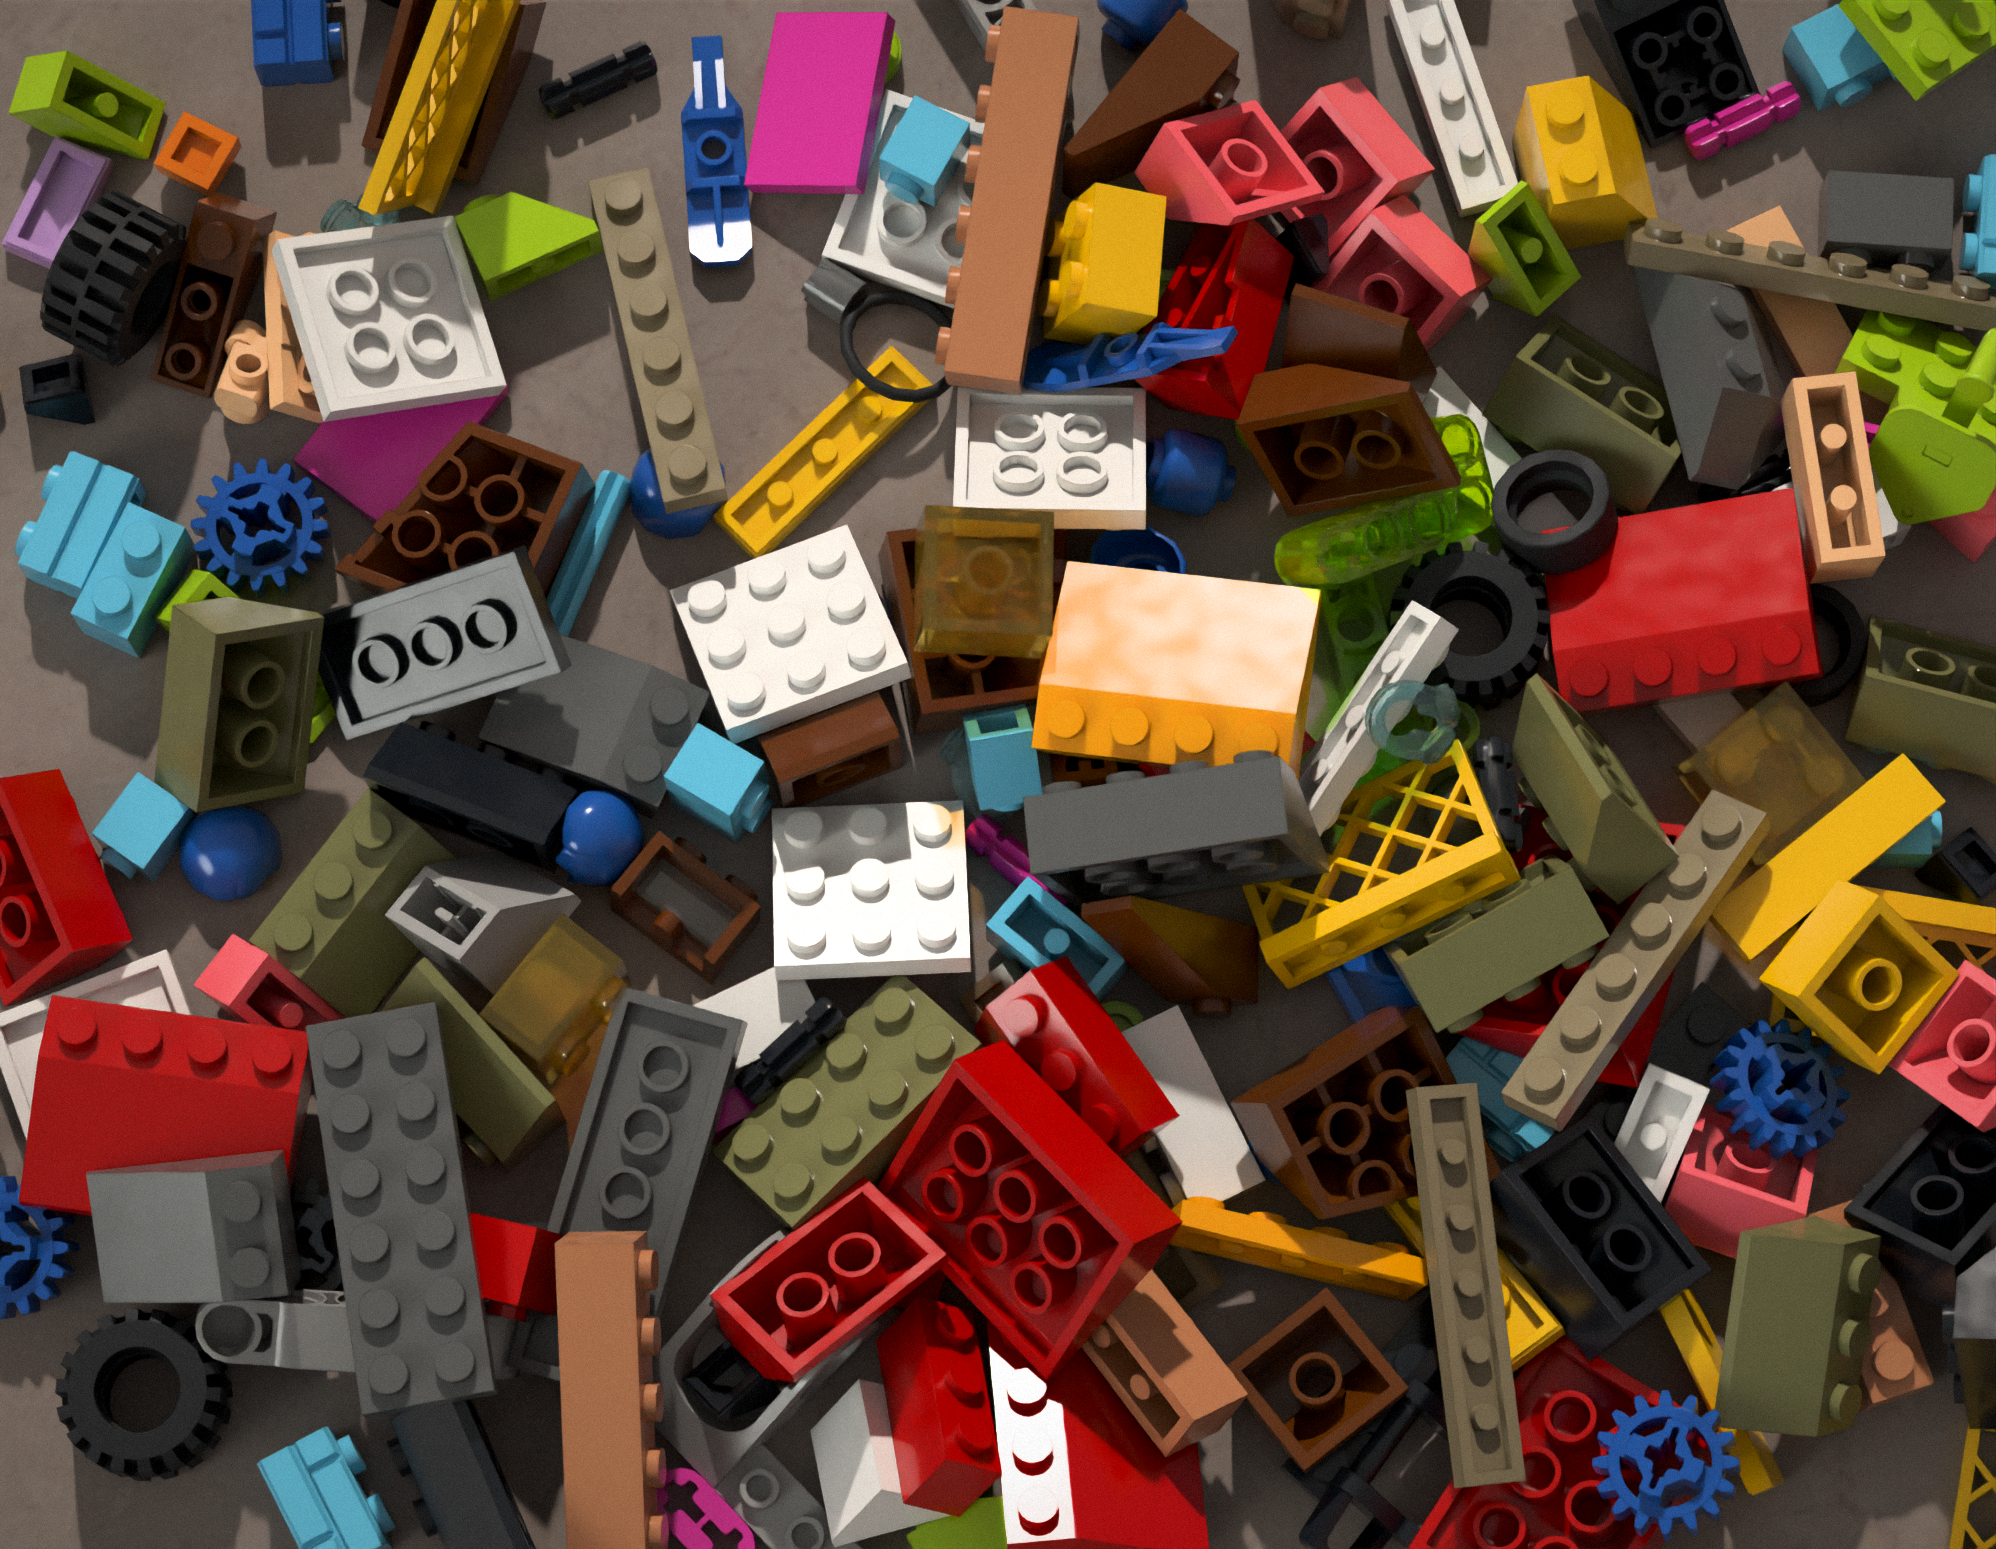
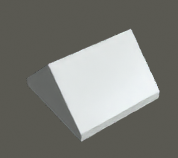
(860, 1468)

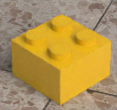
(1103, 265)
(1859, 976)

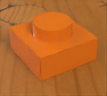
(197, 154)

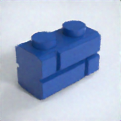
(295, 41)

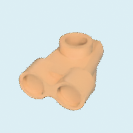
(244, 381)

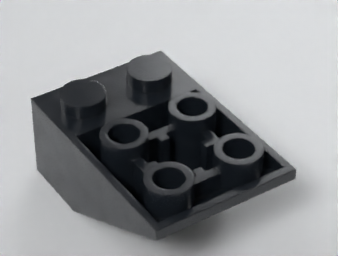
(1669, 60)

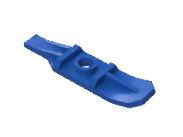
(715, 187)
(1127, 357)

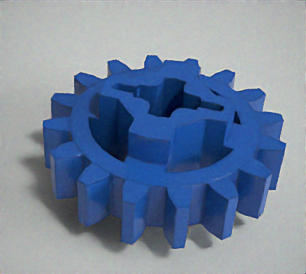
(269, 503)
(1758, 1064)
(39, 1244)
(1640, 1452)

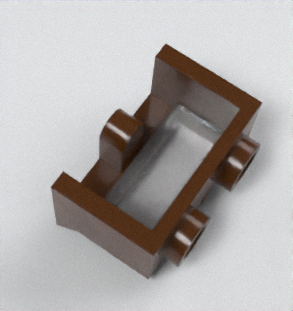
(686, 905)

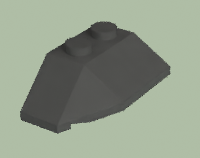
(1715, 374)

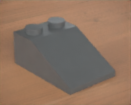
(600, 723)
(195, 1230)

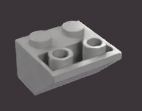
(480, 915)

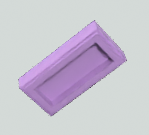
(59, 194)

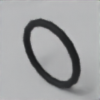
(865, 376)

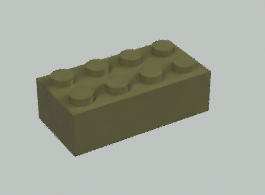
(845, 1105)

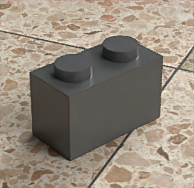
(1887, 218)

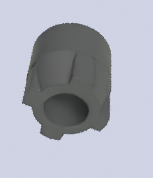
(833, 290)

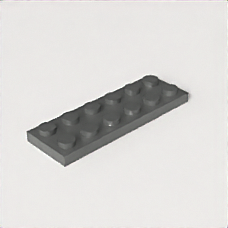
(640, 1141)
(401, 1210)

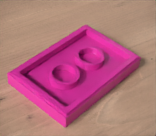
(820, 102)
(379, 456)

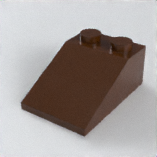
(1175, 78)
(500, 94)
(1341, 438)

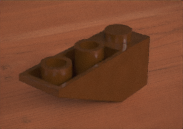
(211, 291)

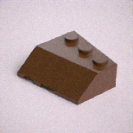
(474, 503)
(947, 683)
(1340, 1114)

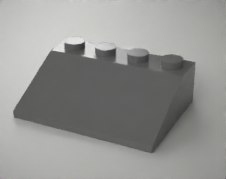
(1173, 831)

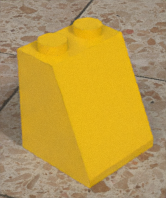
(1582, 161)

